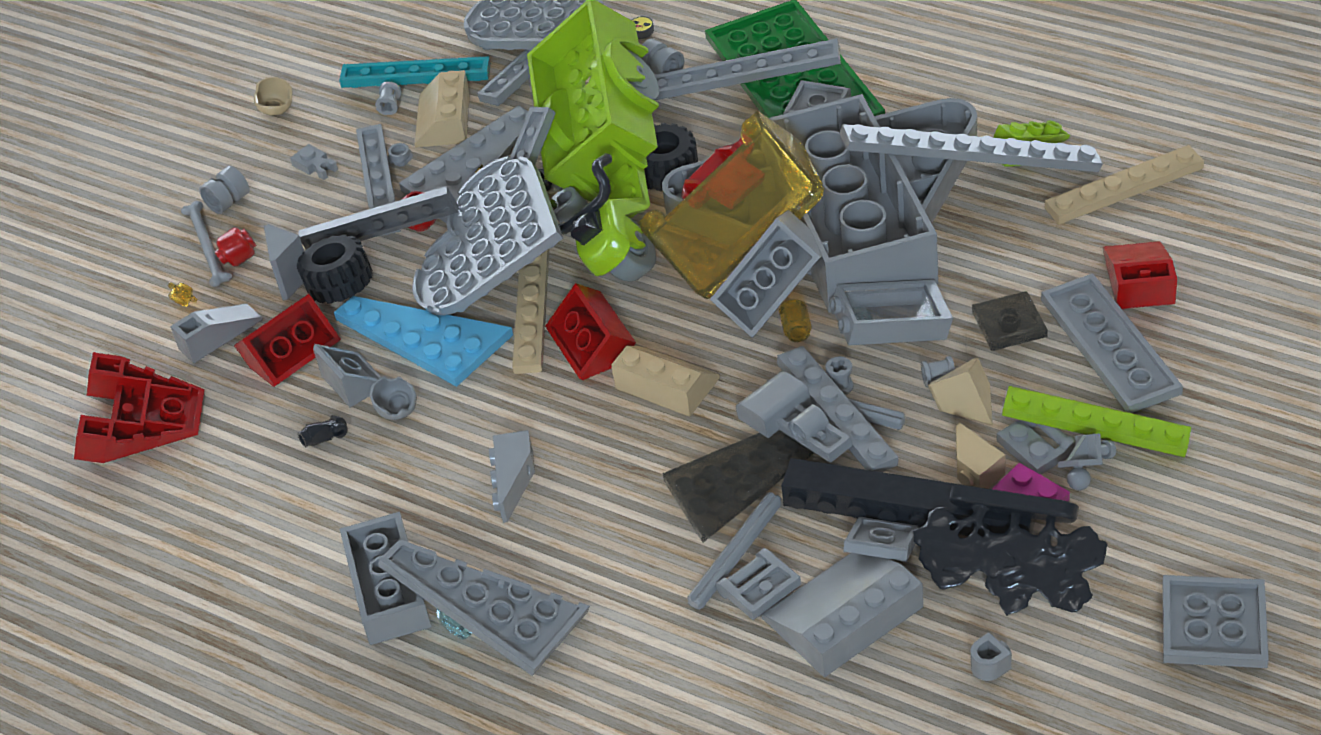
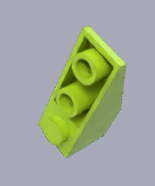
(1045, 132)

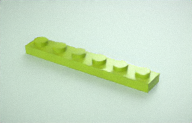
(1094, 419)

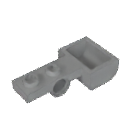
(787, 406)

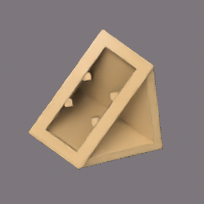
(964, 392)

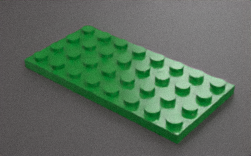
(779, 29)

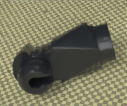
(323, 431)

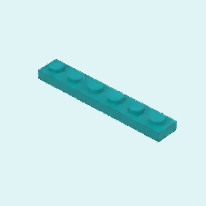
(411, 71)

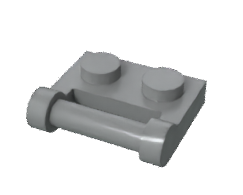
(1032, 449)
(764, 589)

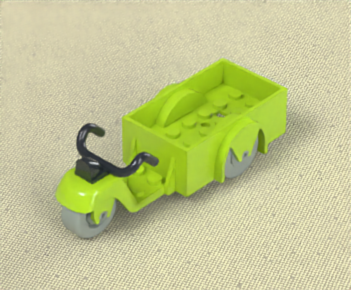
(599, 133)

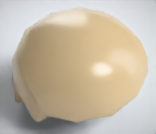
(273, 96)

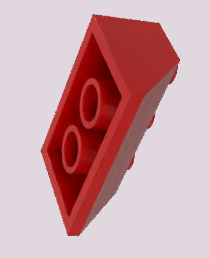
(588, 331)
(287, 341)

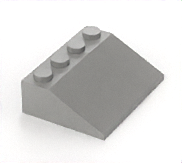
(846, 609)

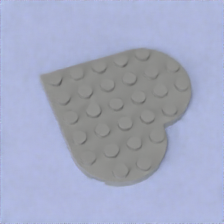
(497, 231)

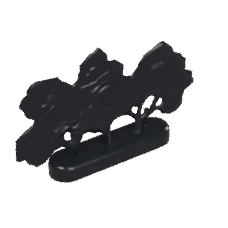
(1013, 560)

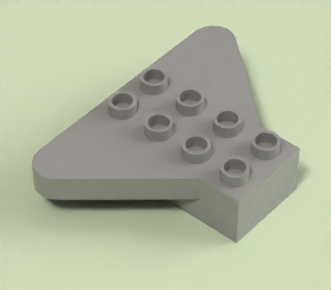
(873, 205)

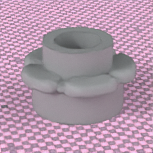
(399, 154)

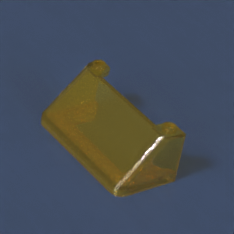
(735, 205)

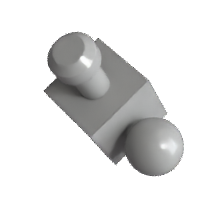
(1087, 452)

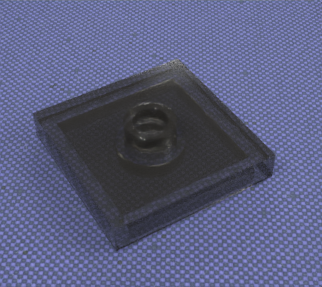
(1009, 321)

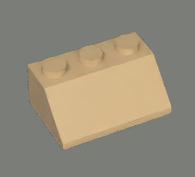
(443, 111)
(662, 379)

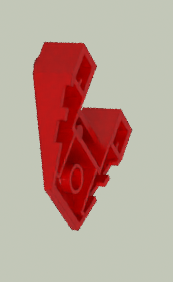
(144, 413)

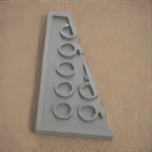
(493, 607)

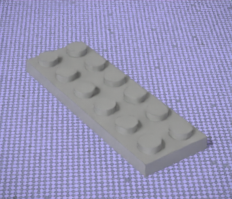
(1111, 344)

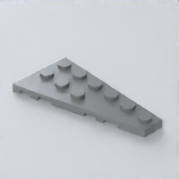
(462, 161)

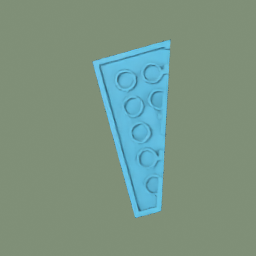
(438, 343)

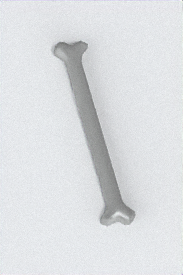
(218, 275)

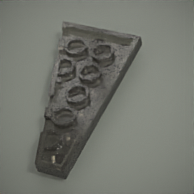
(731, 479)

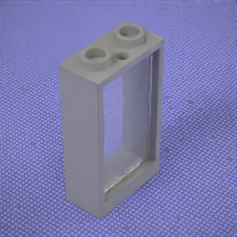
(891, 312)

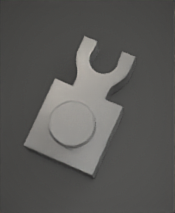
(312, 159)

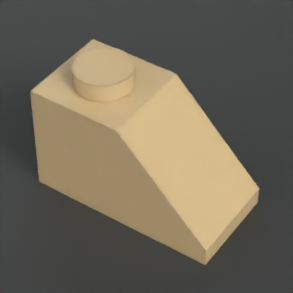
(977, 460)

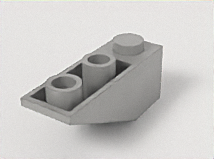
(211, 328)
(513, 472)

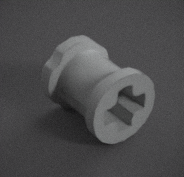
(388, 98)
(935, 370)
(839, 371)

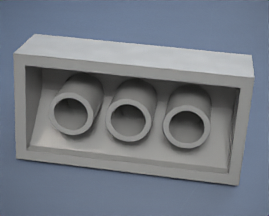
(768, 273)

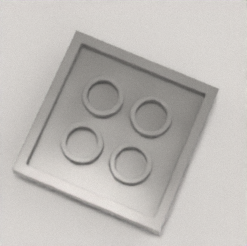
(1214, 621)

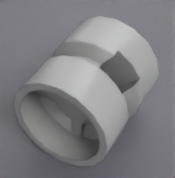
(661, 58)
(228, 187)

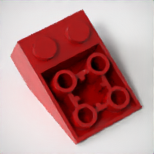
(1141, 274)

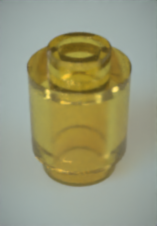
(795, 320)

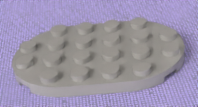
(516, 22)

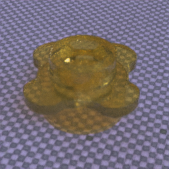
(181, 294)

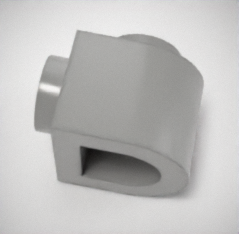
(568, 204)
(990, 658)

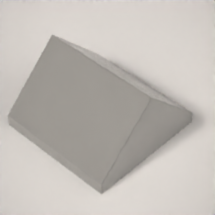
(284, 251)
(346, 373)

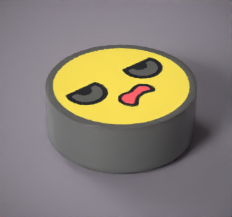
(644, 26)

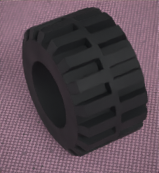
(674, 150)
(334, 269)

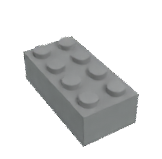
(384, 603)

